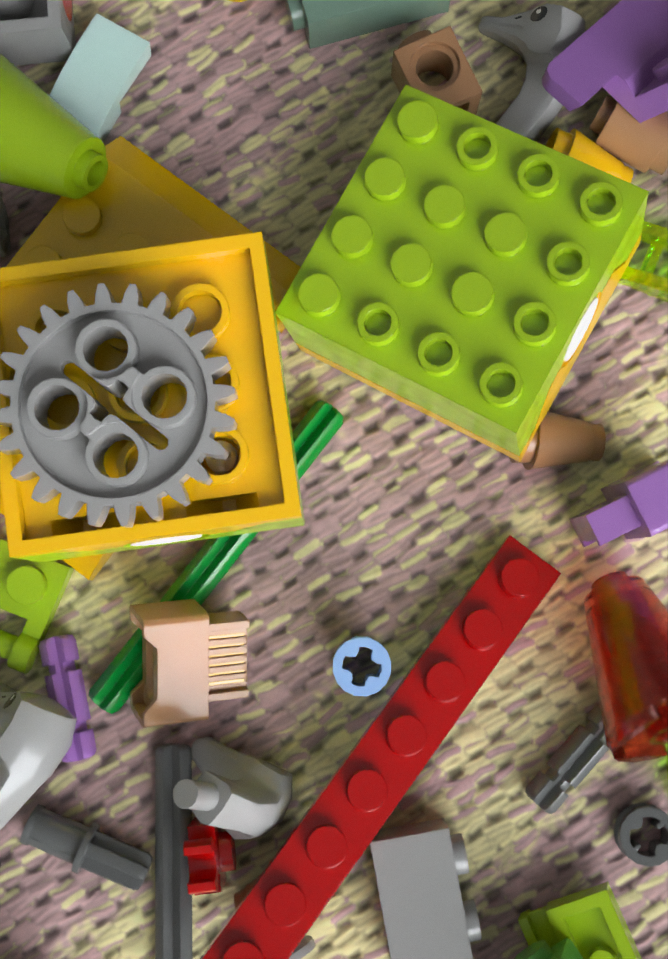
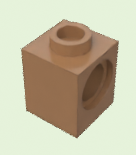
(441, 54)

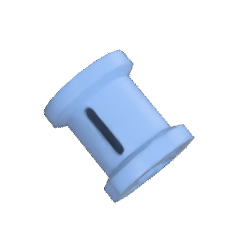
(372, 682)

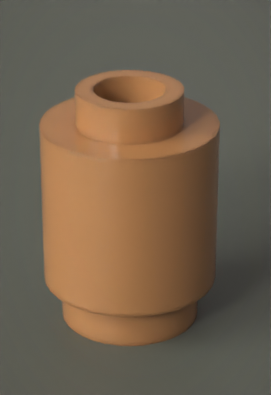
(634, 143)

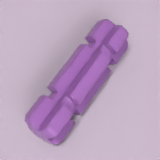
(68, 689)

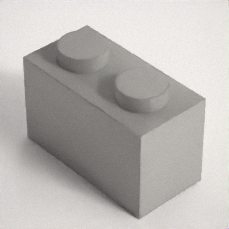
(422, 893)

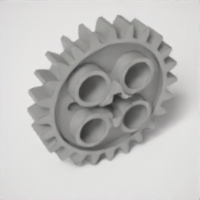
(157, 355)

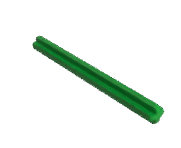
(210, 564)

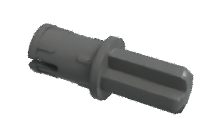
(86, 848)

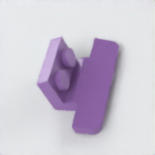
(620, 53)

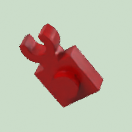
(209, 857)

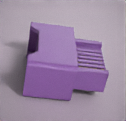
(632, 508)

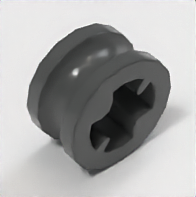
(632, 818)

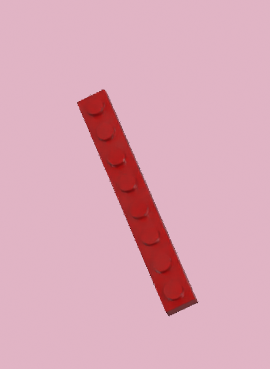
(386, 759)

